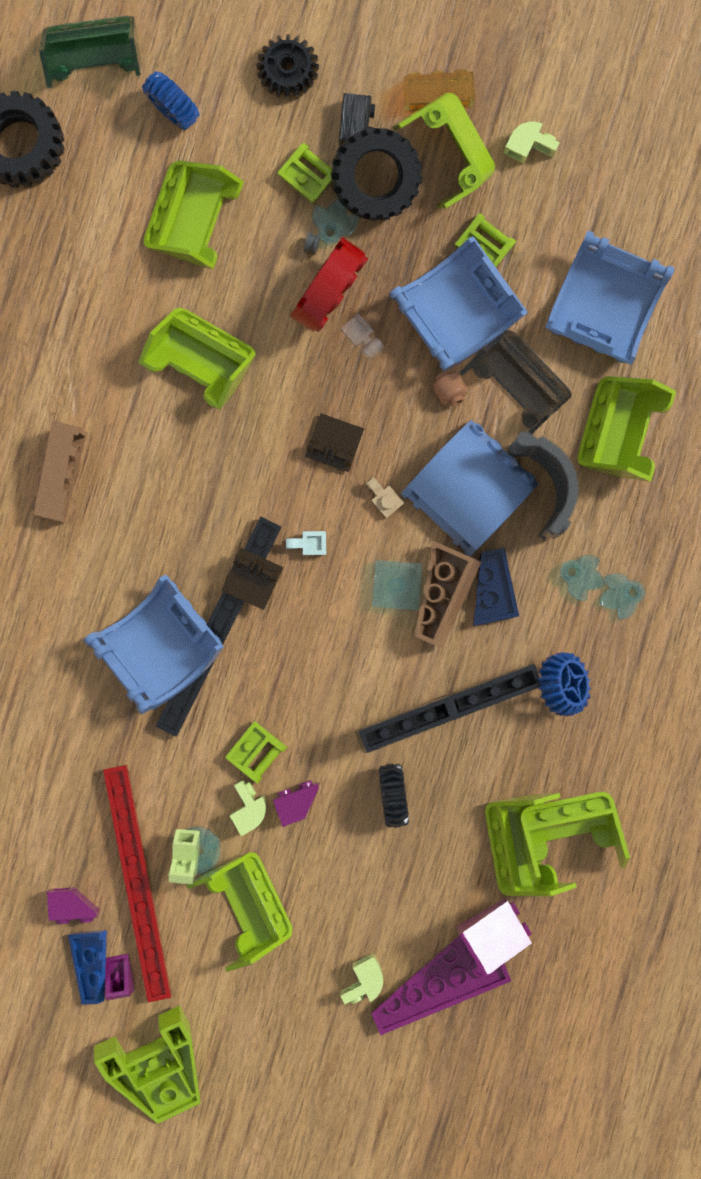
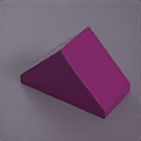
(118, 977)

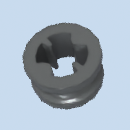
(312, 243)

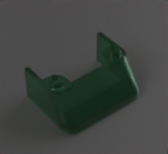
(89, 45)

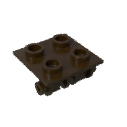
(334, 442)
(252, 578)

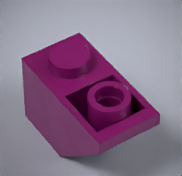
(295, 804)
(70, 904)

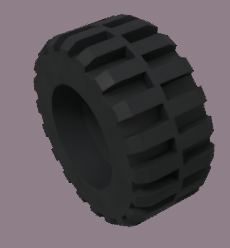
(49, 145)
(408, 173)

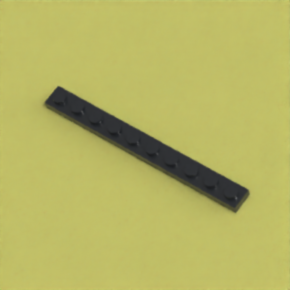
(220, 624)

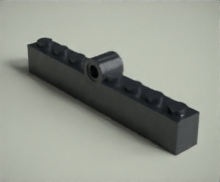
(447, 708)

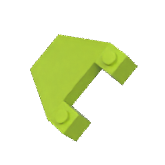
(158, 1075)

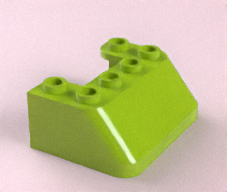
(199, 352)
(620, 424)

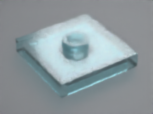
(397, 585)

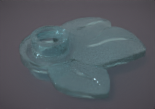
(336, 219)
(585, 578)
(618, 595)

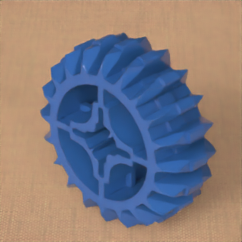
(170, 100)
(564, 684)

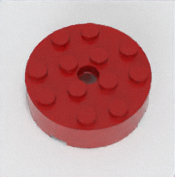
(329, 285)

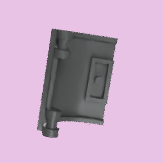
(562, 475)

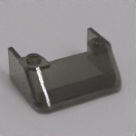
(522, 376)

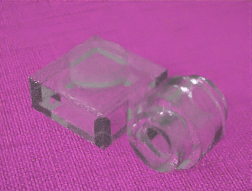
(358, 332)

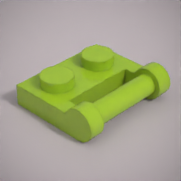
(302, 178)
(494, 253)
(248, 748)

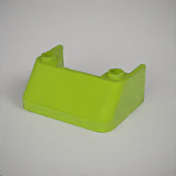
(450, 112)
(569, 818)
(508, 849)
(254, 904)

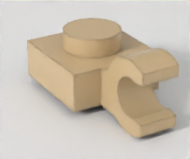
(386, 499)

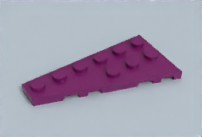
(439, 984)

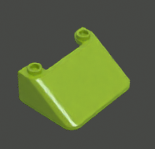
(189, 210)

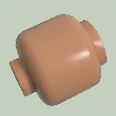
(450, 388)

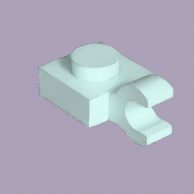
(312, 543)

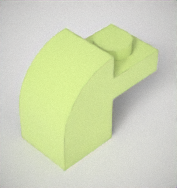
(527, 137)
(252, 813)
(185, 856)
(370, 980)

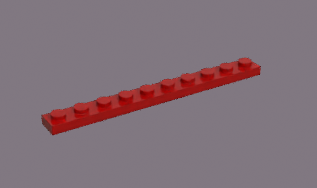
(137, 883)

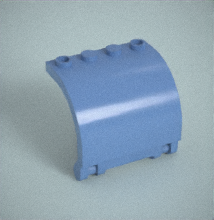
(608, 298)
(459, 305)
(470, 487)
(157, 647)

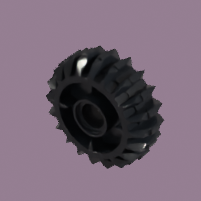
(287, 80)
(393, 795)

